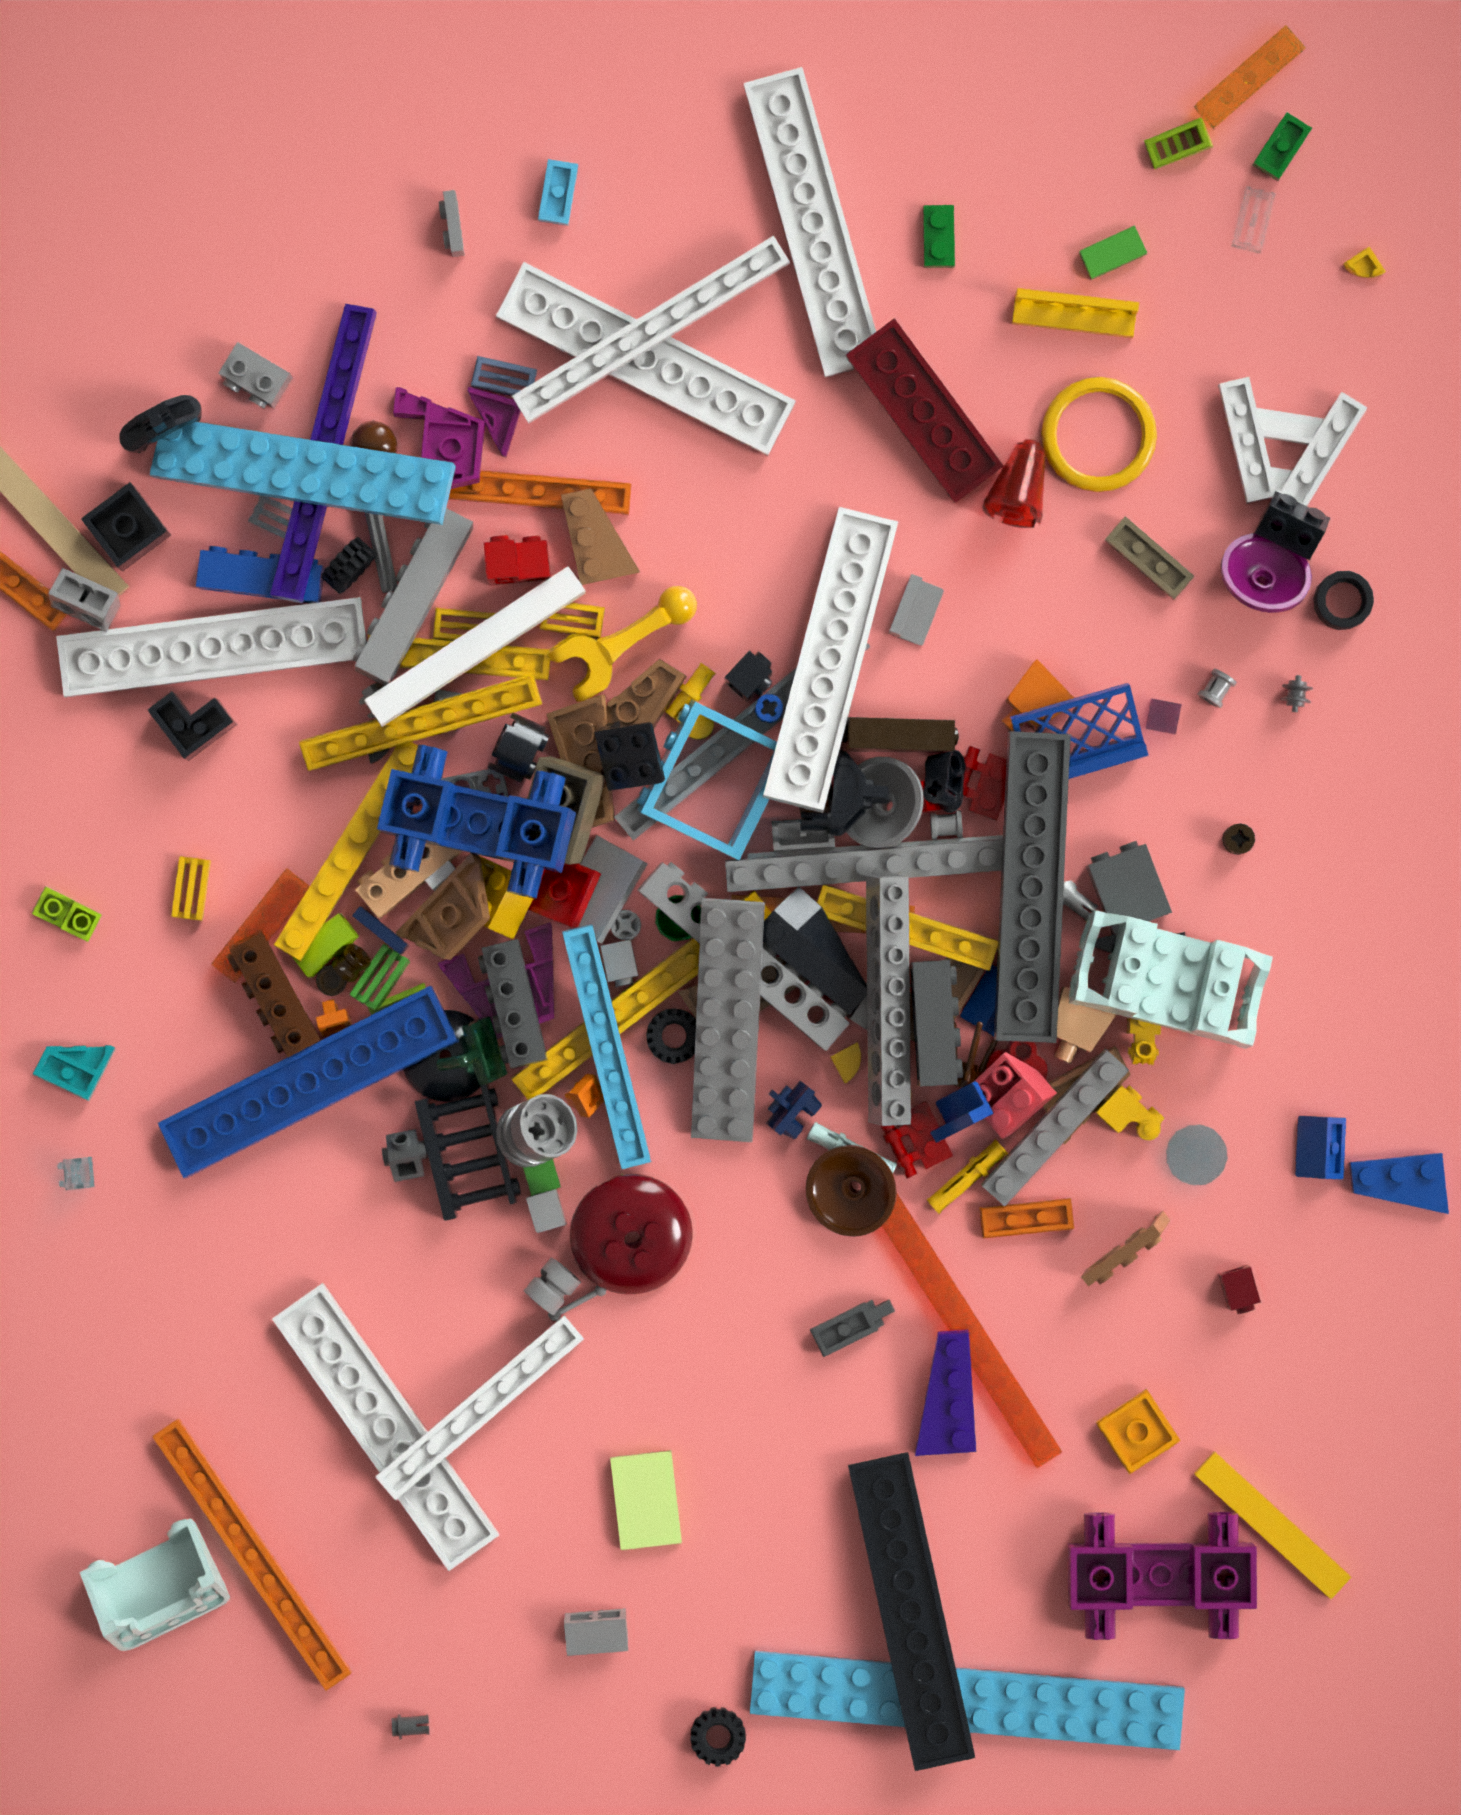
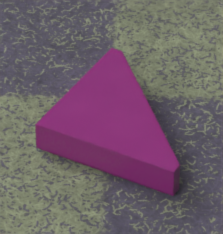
(499, 416)

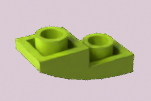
(66, 913)
(328, 944)

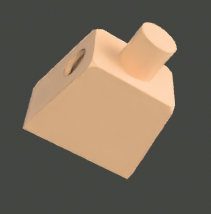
(1078, 1027)

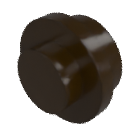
(330, 982)

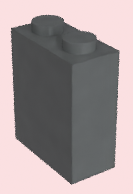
(1128, 884)

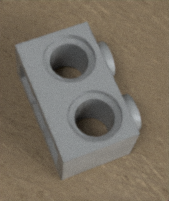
(84, 599)

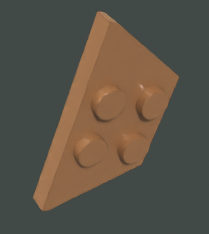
(451, 912)

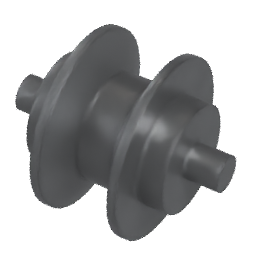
(1296, 693)

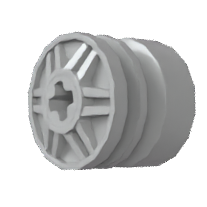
(536, 1130)

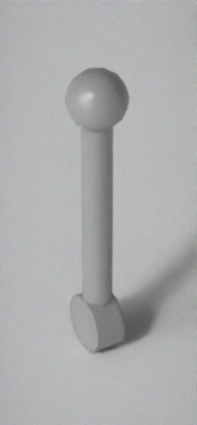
(598, 1291)

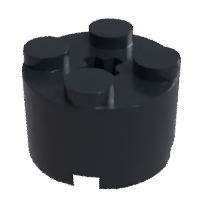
(518, 747)

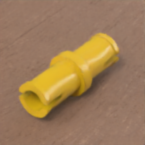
(691, 689)

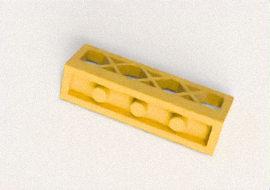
(1075, 313)

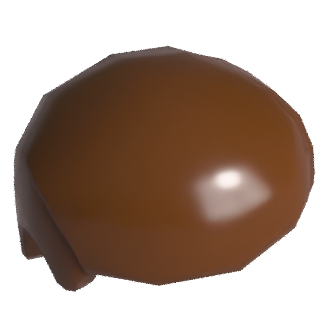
(374, 436)

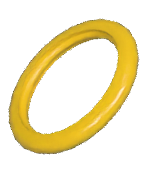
(1105, 385)

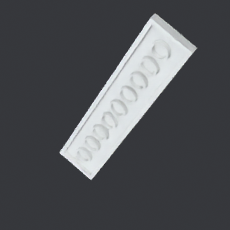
(811, 216)
(665, 372)
(211, 647)
(830, 660)
(382, 1422)

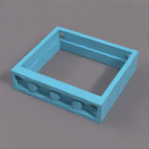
(674, 745)

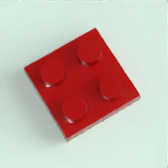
(565, 894)

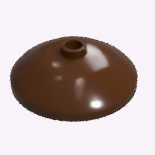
(838, 1203)

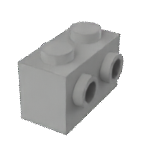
(255, 376)

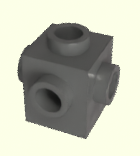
(404, 1149)

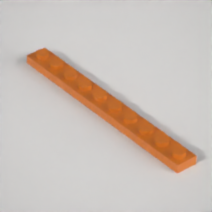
(252, 1554)

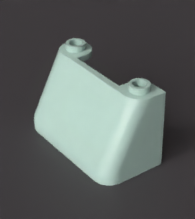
(155, 1588)

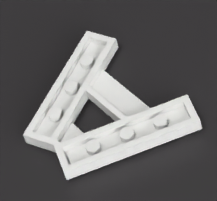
(1251, 425)

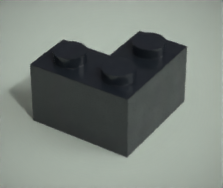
(190, 731)

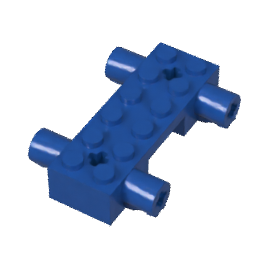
(476, 821)

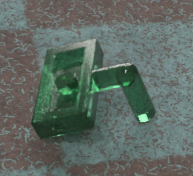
(483, 1052)

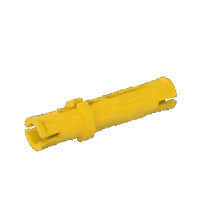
(967, 1176)

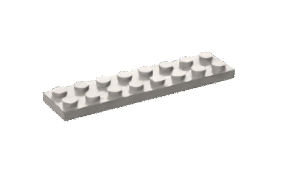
(727, 1019)

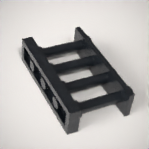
(445, 1172)

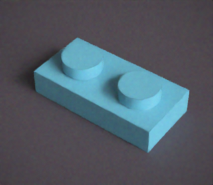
(558, 192)

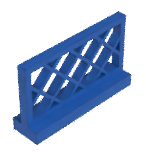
(1105, 754)

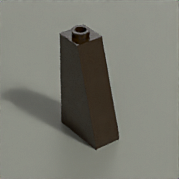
(899, 735)

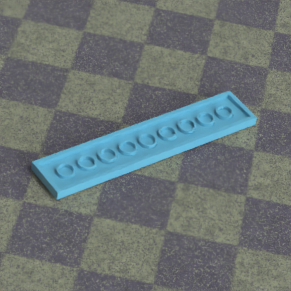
(305, 471)

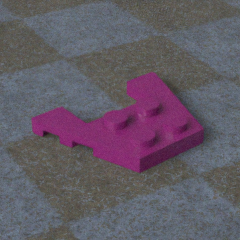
(446, 435)
(539, 974)

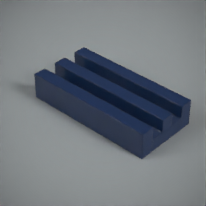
(380, 930)

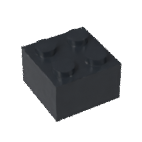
(126, 526)

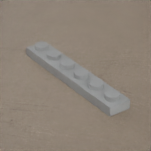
(1055, 1127)

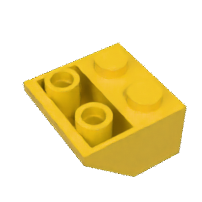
(505, 908)

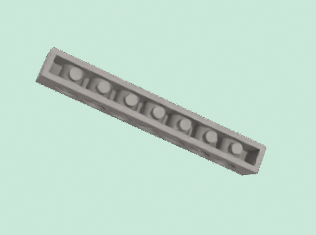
(888, 1000)
(822, 1032)

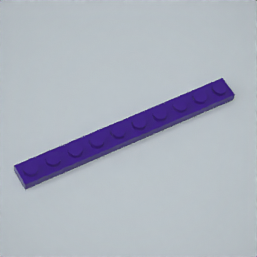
(329, 427)

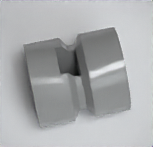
(552, 1286)

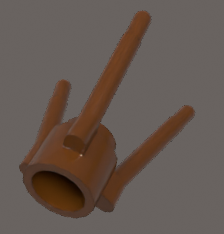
(970, 1071)

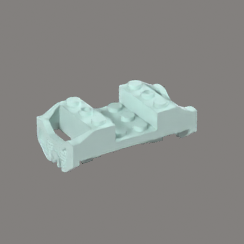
(1171, 979)

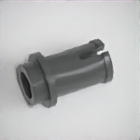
(407, 1726)

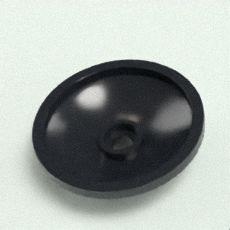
(446, 1084)

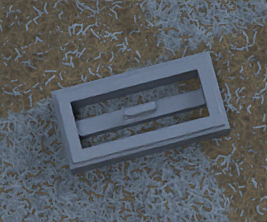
(499, 377)

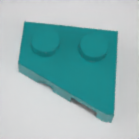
(74, 1068)

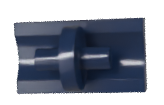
(787, 1107)

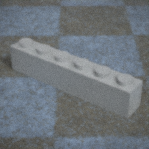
(412, 598)

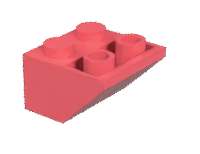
(1013, 1093)

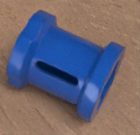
(770, 698)

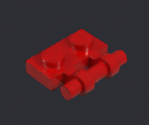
(990, 790)
(919, 1132)

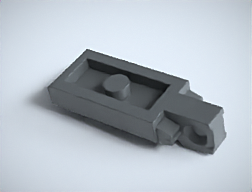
(850, 1326)

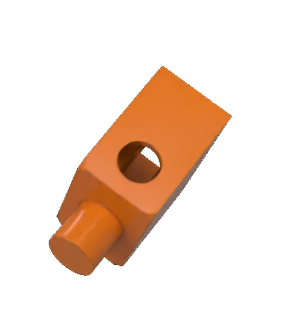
(1034, 691)

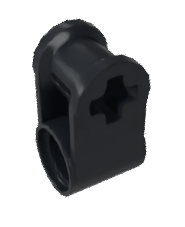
(945, 776)

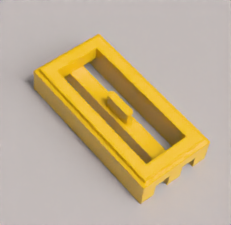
(576, 619)
(455, 625)
(190, 890)

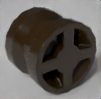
(1233, 840)
(351, 962)

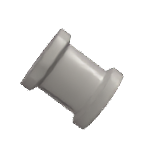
(1217, 688)
(946, 824)

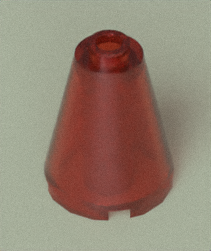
(1019, 487)

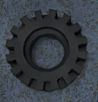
(348, 565)
(655, 1030)
(718, 1755)

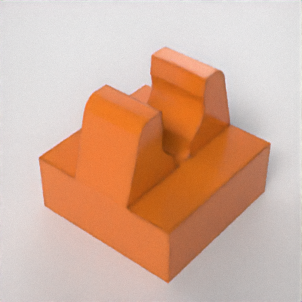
(333, 1019)
(585, 1095)

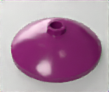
(1257, 560)

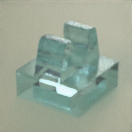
(77, 1173)

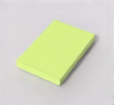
(646, 1500)

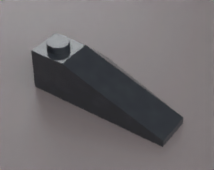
(807, 941)

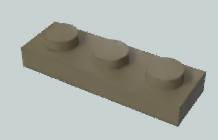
(1149, 558)

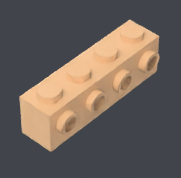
(393, 885)

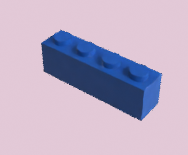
(248, 574)

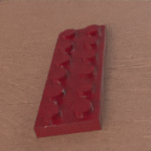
(924, 410)

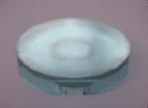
(1196, 1154)

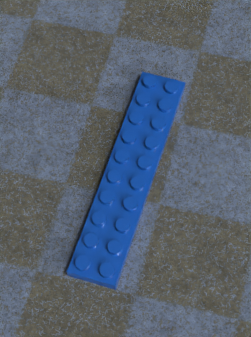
(308, 1082)

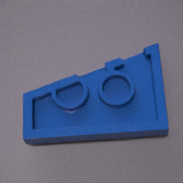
(1403, 1180)

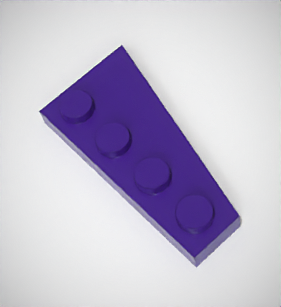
(948, 1408)

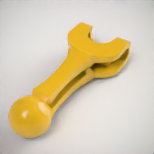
(675, 606)

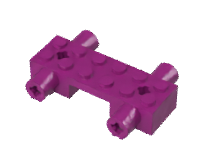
(1162, 1575)

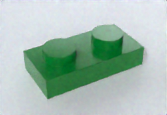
(1282, 146)
(938, 236)

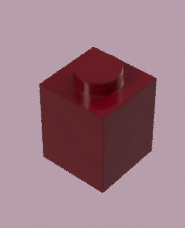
(1239, 1289)

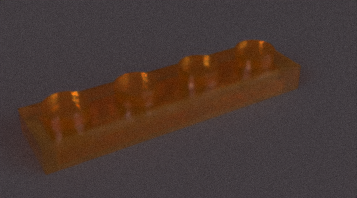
(266, 916)

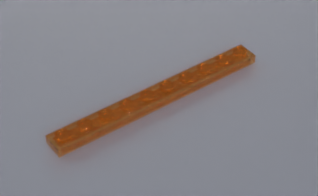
(959, 1316)

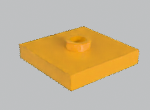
(1138, 1431)

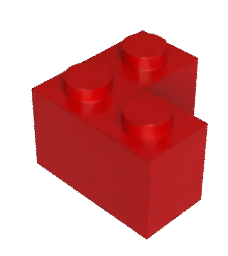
(516, 562)

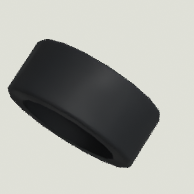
(1366, 598)

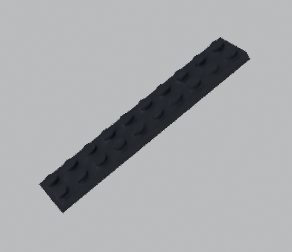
(911, 1611)

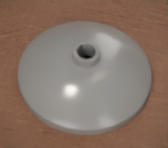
(887, 828)

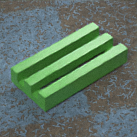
(370, 971)

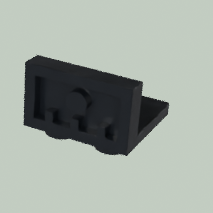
(629, 755)

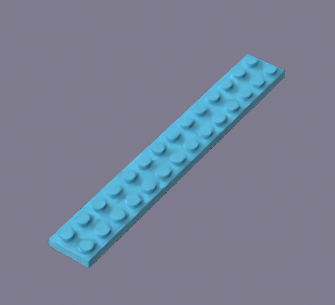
(992, 1701)

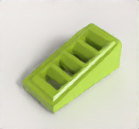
(1194, 149)

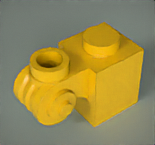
(1143, 1048)
(1124, 1108)

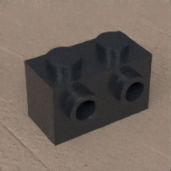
(1292, 525)
(750, 676)

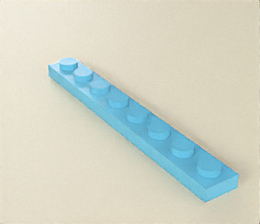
(606, 1046)

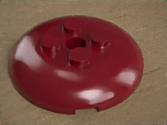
(626, 1206)

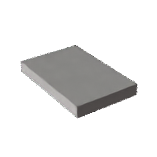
(617, 880)

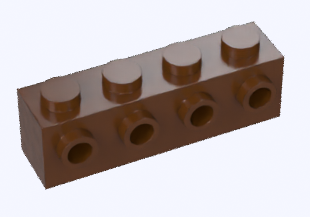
(273, 993)

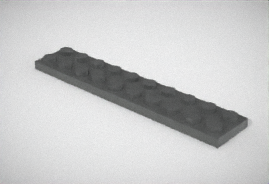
(1032, 887)

